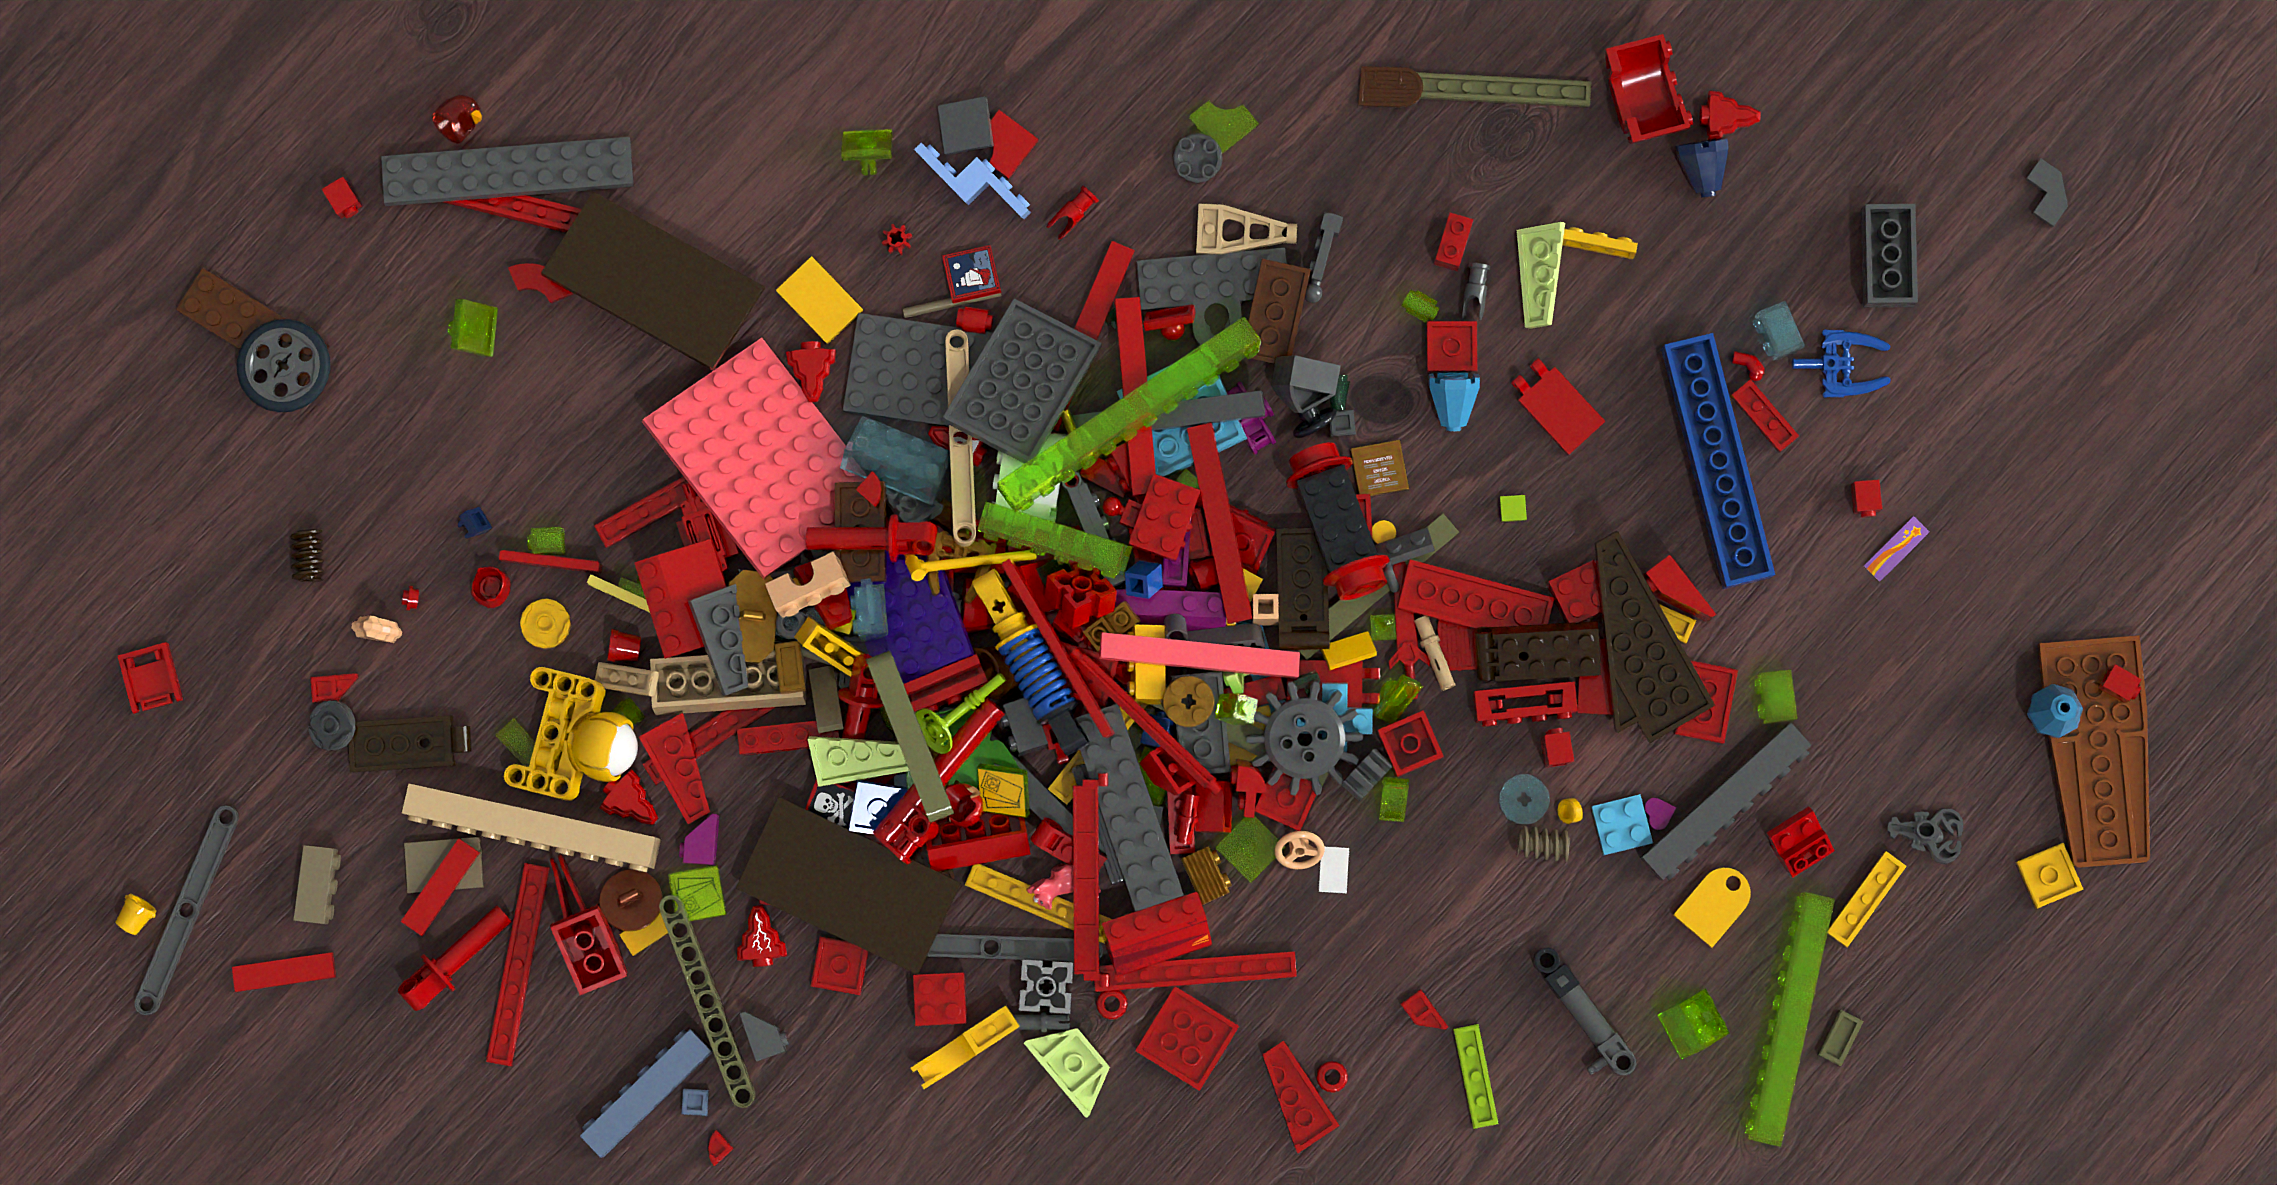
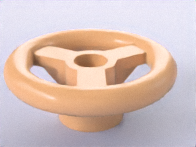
(1299, 847)

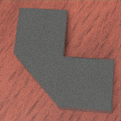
(2050, 182)

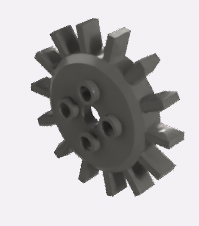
(1317, 717)

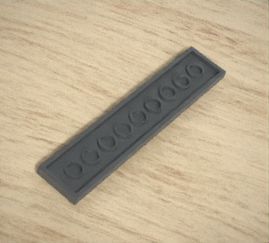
(507, 171)

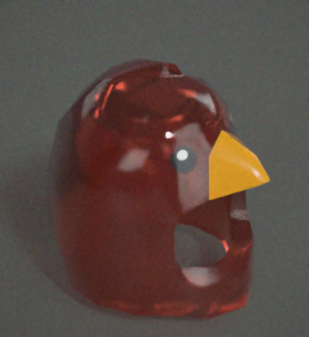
(457, 117)

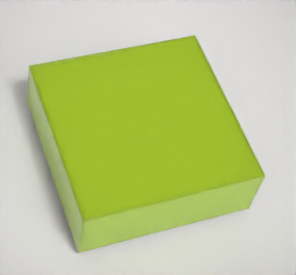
(1513, 508)

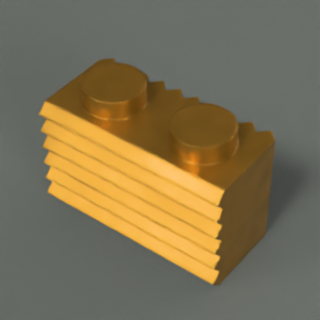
(1206, 875)

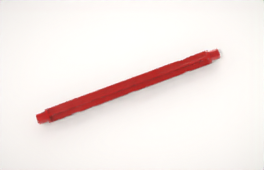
(1145, 721)

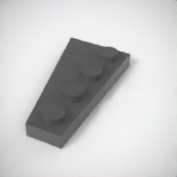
(720, 631)

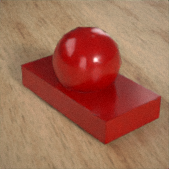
(1170, 321)

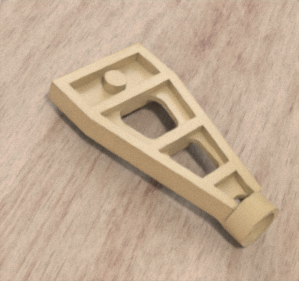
(1211, 226)

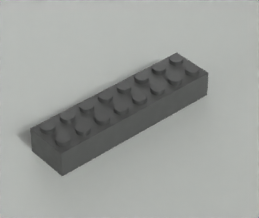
(1129, 813)

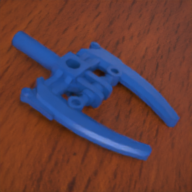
(1832, 363)

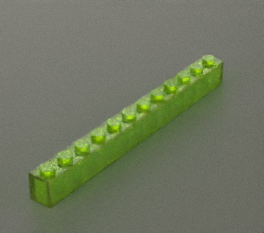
(1129, 415)

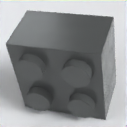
(1022, 728)

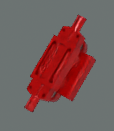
(700, 525)

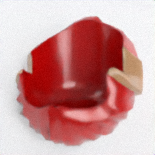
(966, 804)

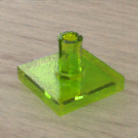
(867, 147)
(473, 328)
(1249, 847)

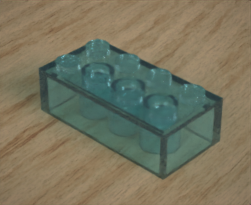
(898, 459)

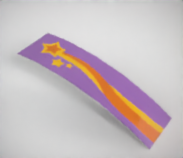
(1896, 548)

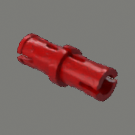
(1188, 817)

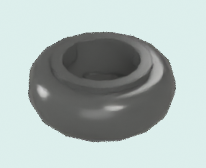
(786, 633)

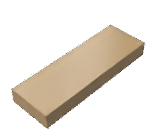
(627, 679)

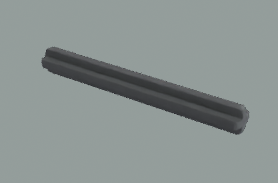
(1105, 844)

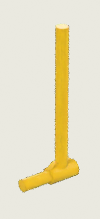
(919, 568)

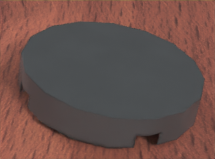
(332, 725)

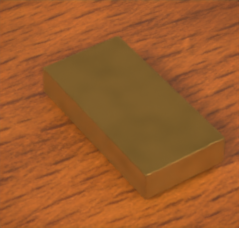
(790, 667)

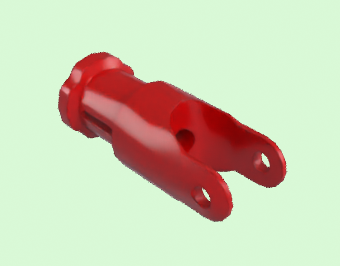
(1074, 210)

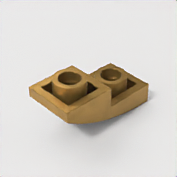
(1115, 622)

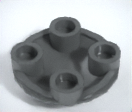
(1198, 157)

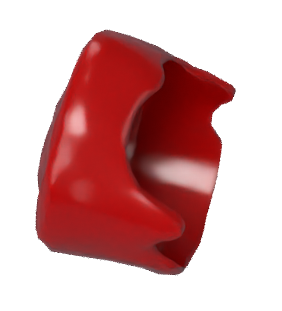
(490, 587)

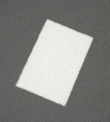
(1334, 870)

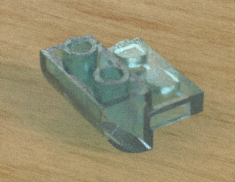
(870, 611)

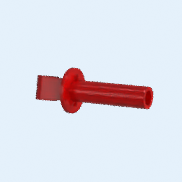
(898, 538)
(861, 696)
(437, 973)

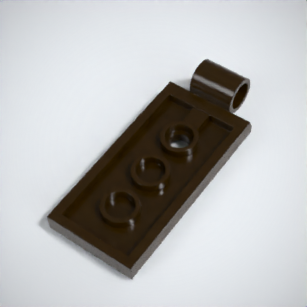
(397, 746)

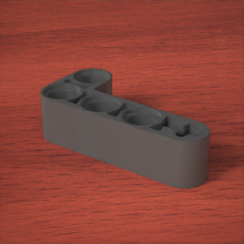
(1239, 635)

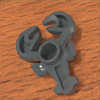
(1929, 834)

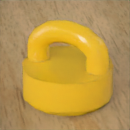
(1570, 811)

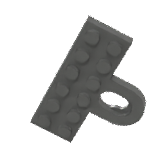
(1203, 283)

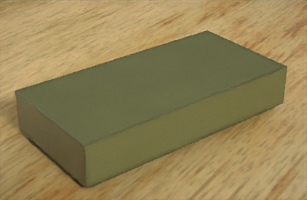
(1840, 1038)

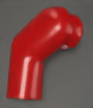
(1751, 362)

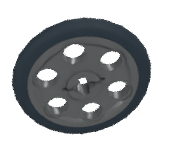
(264, 393)

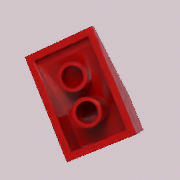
(1675, 588)

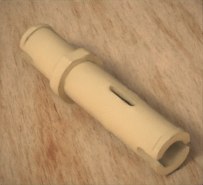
(1434, 652)

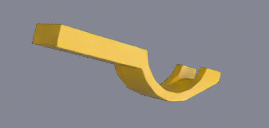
(966, 1046)

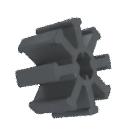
(1367, 775)

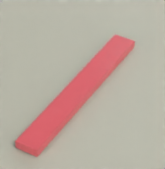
(1199, 655)

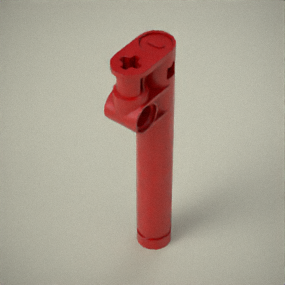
(902, 825)

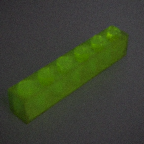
(1055, 539)

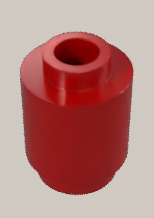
(974, 320)

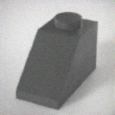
(763, 1037)

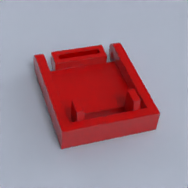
(152, 682)

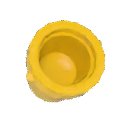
(134, 914)

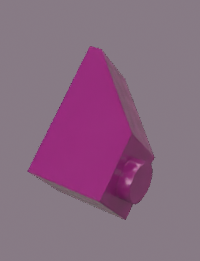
(701, 843)

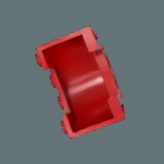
(1645, 89)

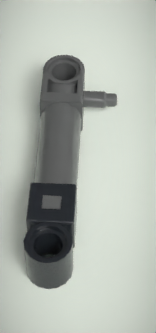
(1568, 990)

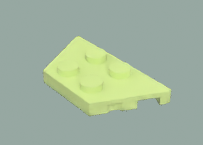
(1072, 1065)

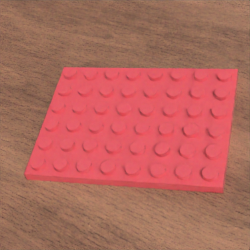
(755, 455)

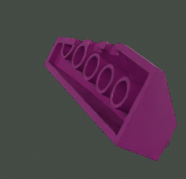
(1199, 609)

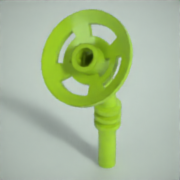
(941, 725)

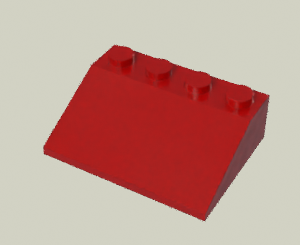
(669, 584)

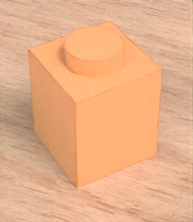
(1265, 609)

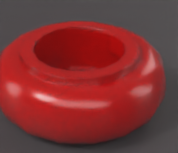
(1114, 1014)
(1332, 1087)

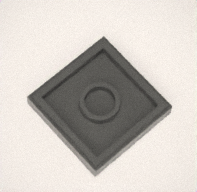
(965, 125)

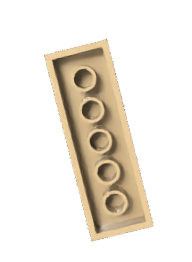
(691, 687)

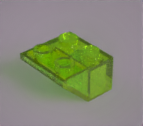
(1693, 1024)

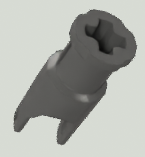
(1476, 287)

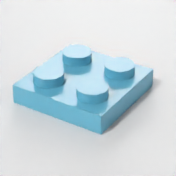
(1621, 824)

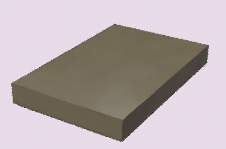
(425, 857)

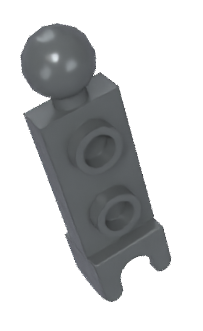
(1329, 228)

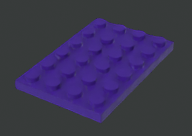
(922, 627)

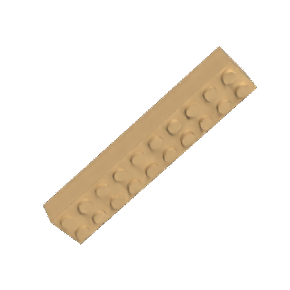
(532, 826)

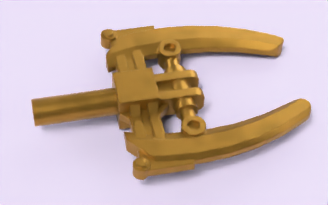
(944, 539)

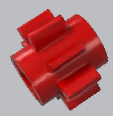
(895, 232)

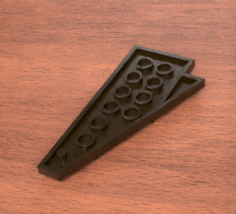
(1645, 661)

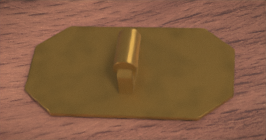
(756, 616)

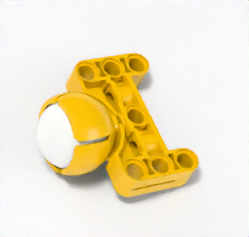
(586, 739)

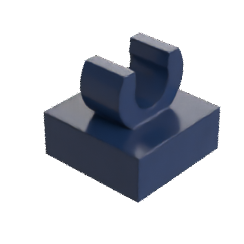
(475, 522)

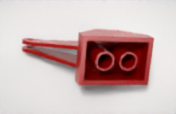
(585, 939)

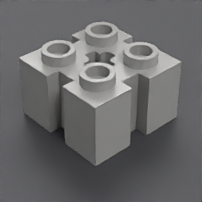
(1036, 974)

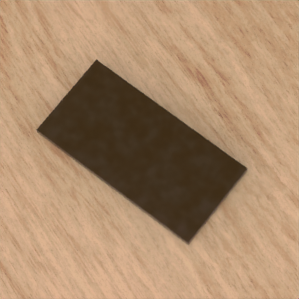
(653, 281)
(848, 885)

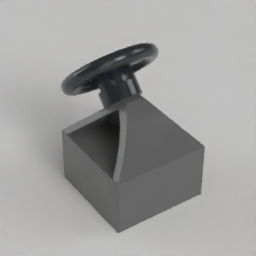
(1302, 386)

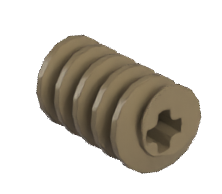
(1543, 843)

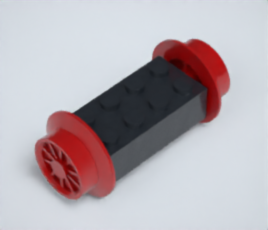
(1337, 521)

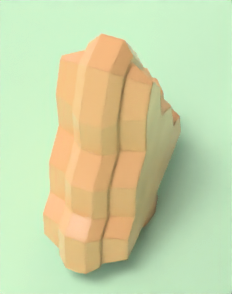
(376, 629)

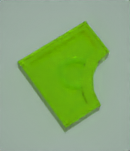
(1223, 125)

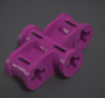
(1255, 427)

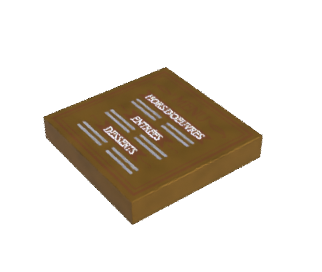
(1380, 468)

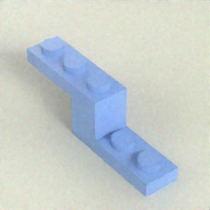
(973, 179)

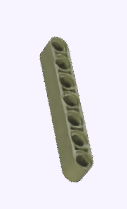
(910, 736)

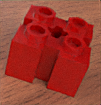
(1080, 595)

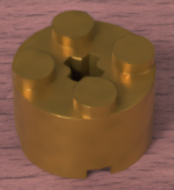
(1199, 692)

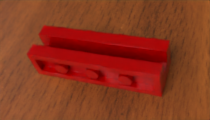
(946, 685)

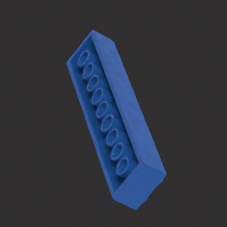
(1717, 461)

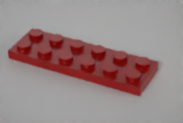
(1469, 599)

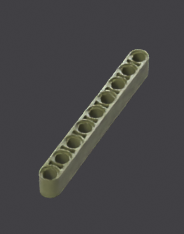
(716, 1010)

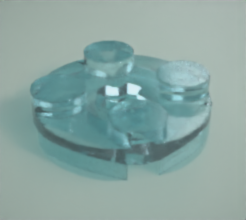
(1533, 788)

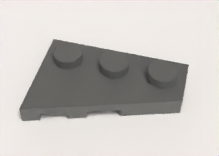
(911, 509)

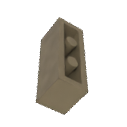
(316, 885)

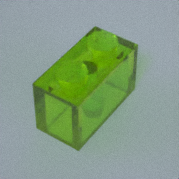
(1776, 697)

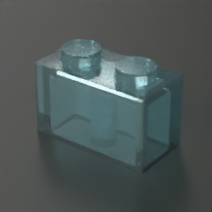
(1778, 331)

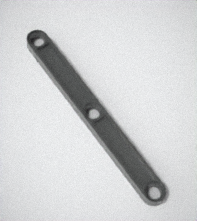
(178, 926)
(1009, 947)

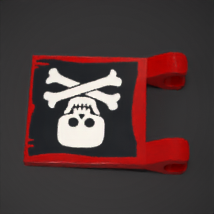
(832, 802)

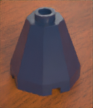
(1704, 164)

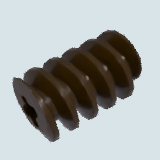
(306, 556)

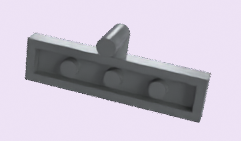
(1403, 549)

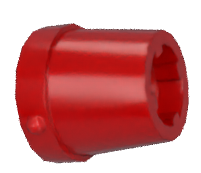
(1203, 574)
(623, 646)

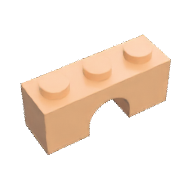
(827, 580)

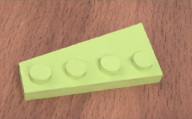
(1539, 269)
(854, 759)

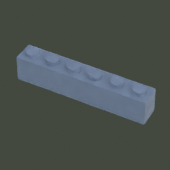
(646, 1093)

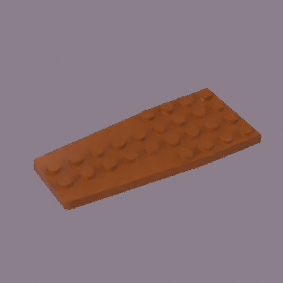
(2105, 759)

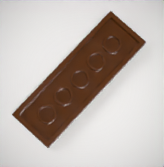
(233, 315)

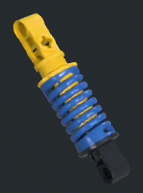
(1030, 666)

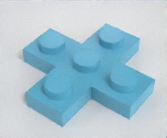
(1361, 723)

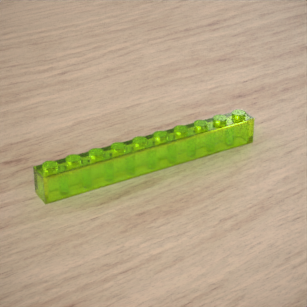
(1790, 1019)

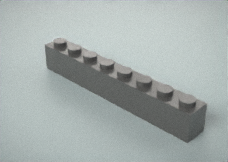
(1723, 803)

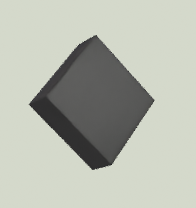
(1343, 424)

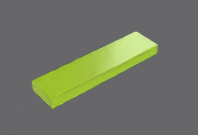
(1475, 1076)

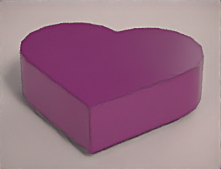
(1658, 812)

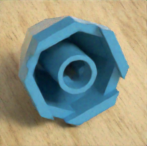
(1453, 397)
(2048, 716)

